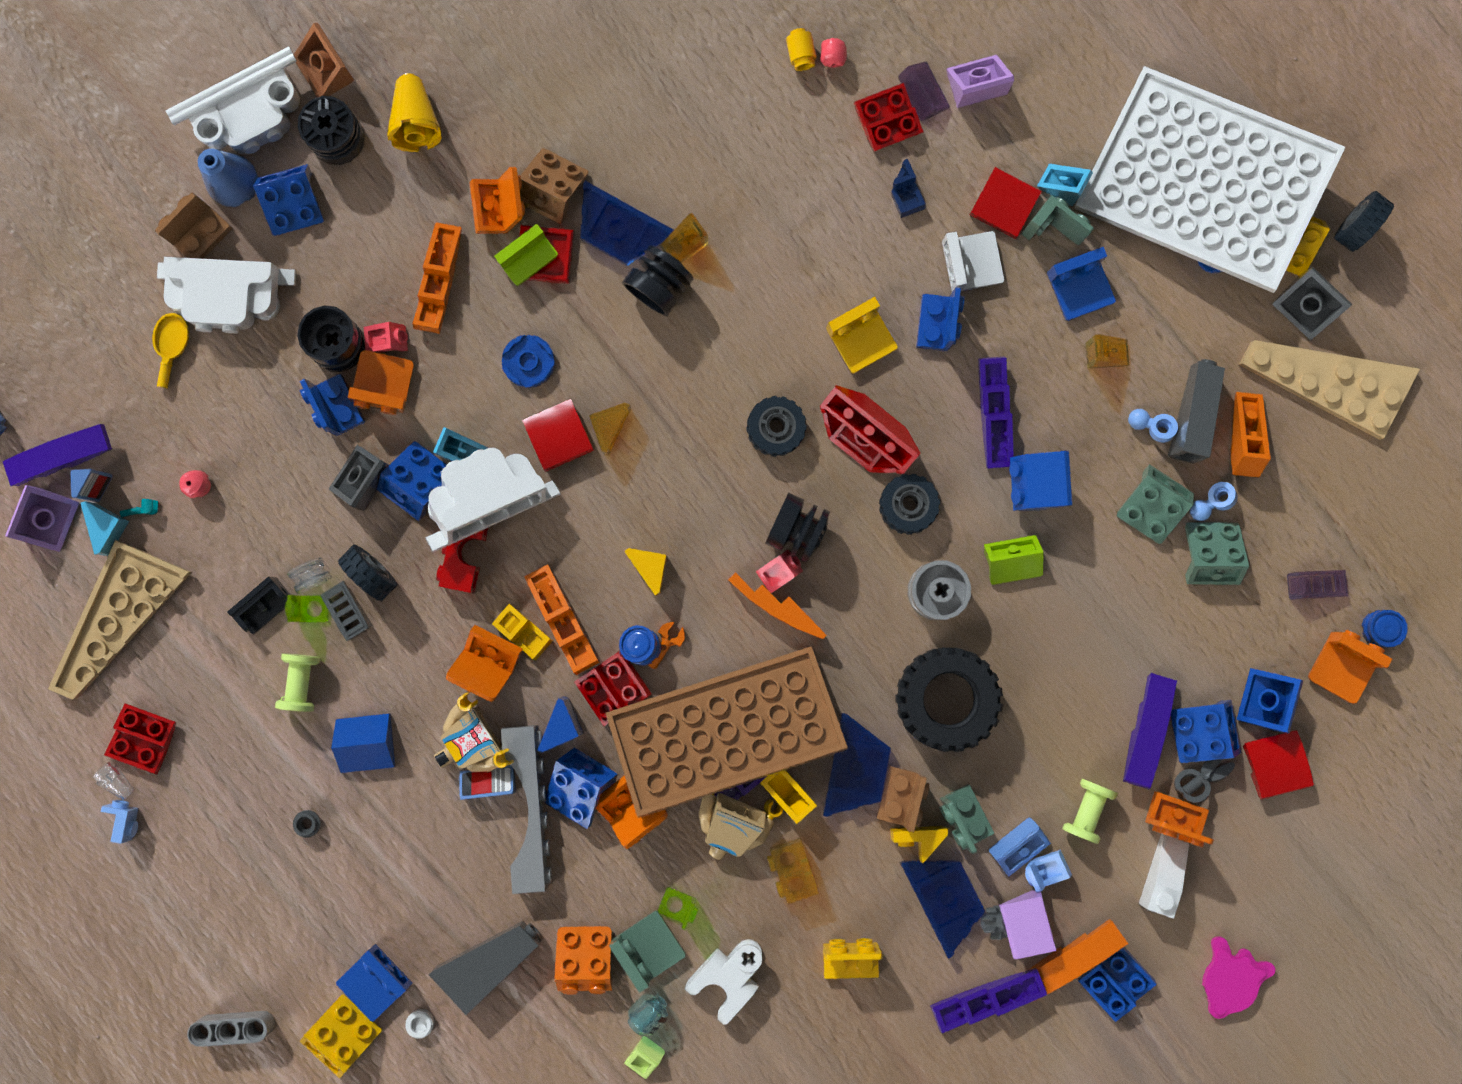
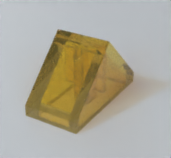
(686, 239)
(1106, 352)
(609, 424)

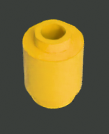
(801, 49)

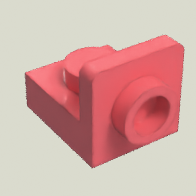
(385, 337)
(779, 571)

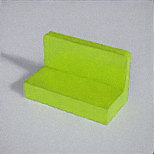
(526, 255)
(1014, 559)

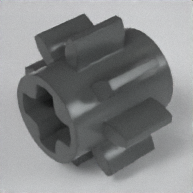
(993, 923)

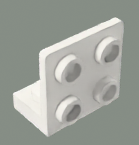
(972, 260)

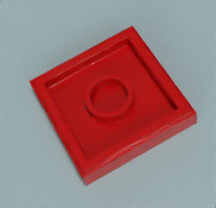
(1005, 203)
(559, 269)

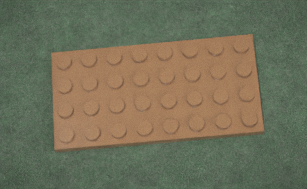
(725, 732)

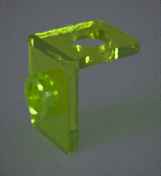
(297, 606)
(688, 911)

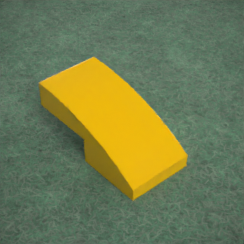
(522, 632)

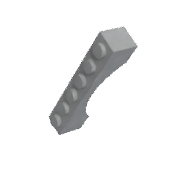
(530, 867)

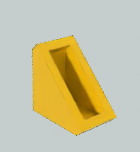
(650, 566)
(789, 795)

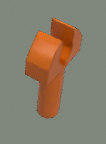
(666, 644)

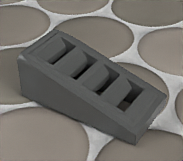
(337, 615)

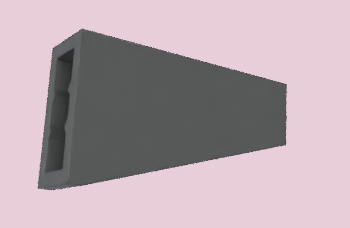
(1198, 413)
(481, 968)

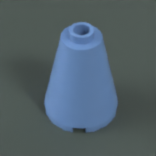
(227, 177)

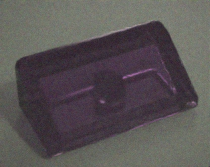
(923, 90)

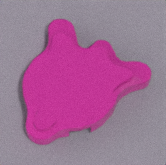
(1233, 980)

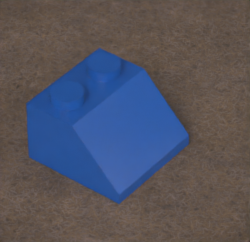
(1040, 481)

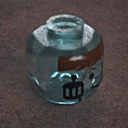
(647, 1014)

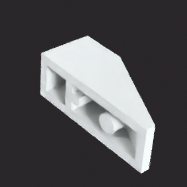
(1165, 876)

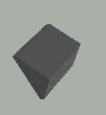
(1311, 303)
(359, 478)

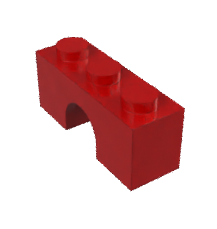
(455, 572)

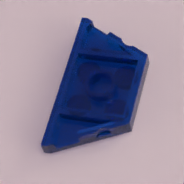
(617, 226)
(858, 772)
(945, 898)

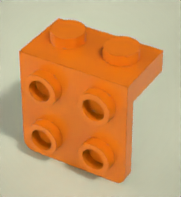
(497, 203)
(381, 382)
(484, 664)
(1347, 665)
(618, 809)
(1177, 817)
(583, 960)

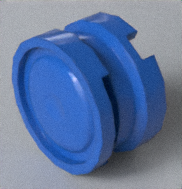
(1384, 628)
(639, 645)

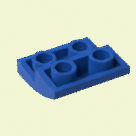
(1117, 983)

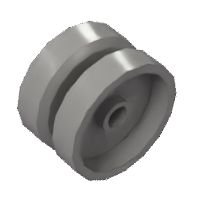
(954, 585)

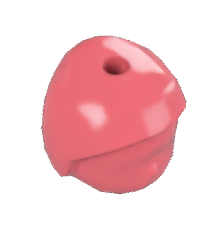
(833, 52)
(195, 484)

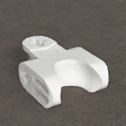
(731, 974)

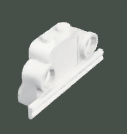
(243, 108)
(223, 291)
(483, 493)

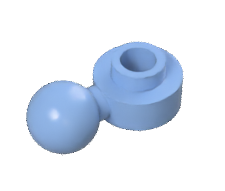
(1140, 419)
(1202, 509)

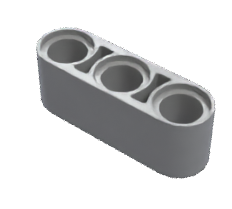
(219, 1033)

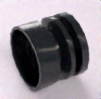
(335, 144)
(660, 277)
(321, 328)
(798, 527)

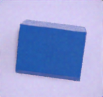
(1269, 700)
(561, 726)
(363, 743)

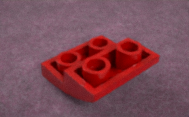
(888, 117)
(557, 435)
(612, 686)
(140, 739)
(1278, 764)

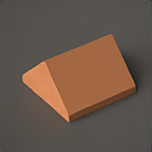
(321, 63)

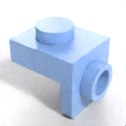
(125, 821)
(1047, 870)

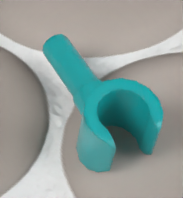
(148, 507)

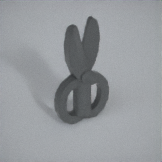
(1203, 778)

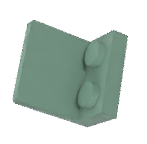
(1058, 214)
(1156, 505)
(1216, 553)
(967, 817)
(646, 949)

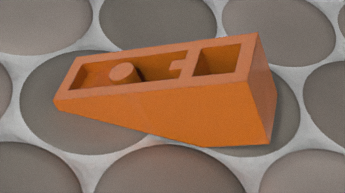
(1249, 436)

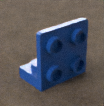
(288, 200)
(1081, 284)
(938, 321)
(331, 405)
(412, 479)
(1206, 732)
(578, 785)
(374, 983)

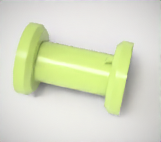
(297, 682)
(1090, 811)

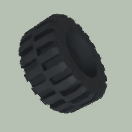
(985, 703)

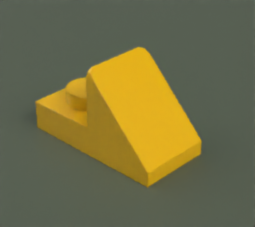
(927, 838)

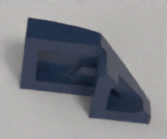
(906, 192)

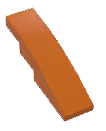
(437, 277)
(786, 611)
(561, 619)
(1079, 956)

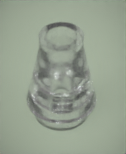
(113, 780)

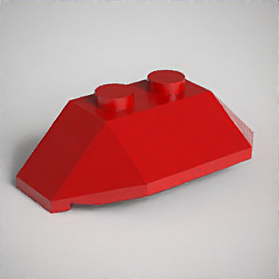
(867, 432)

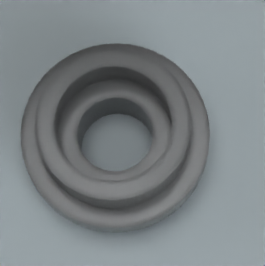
(298, 823)

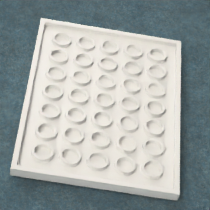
(1210, 178)

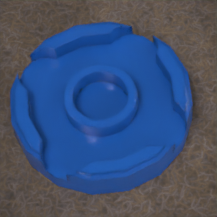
(528, 361)

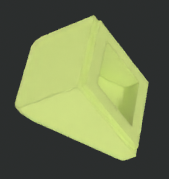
(645, 1057)

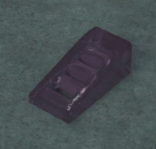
(1300, 586)

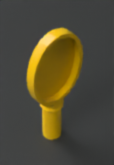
(169, 341)

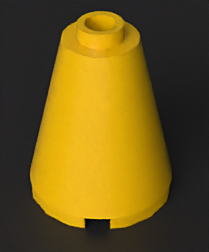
(412, 116)

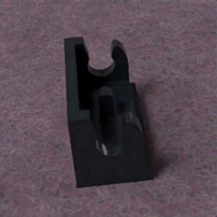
(260, 605)

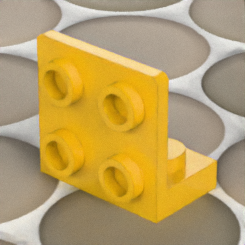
(1308, 246)
(861, 336)
(851, 959)
(340, 1036)

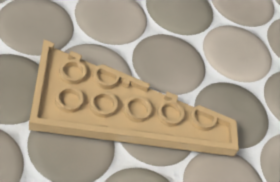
(1345, 386)
(121, 603)

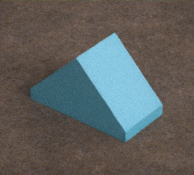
(1064, 182)
(455, 446)
(102, 526)

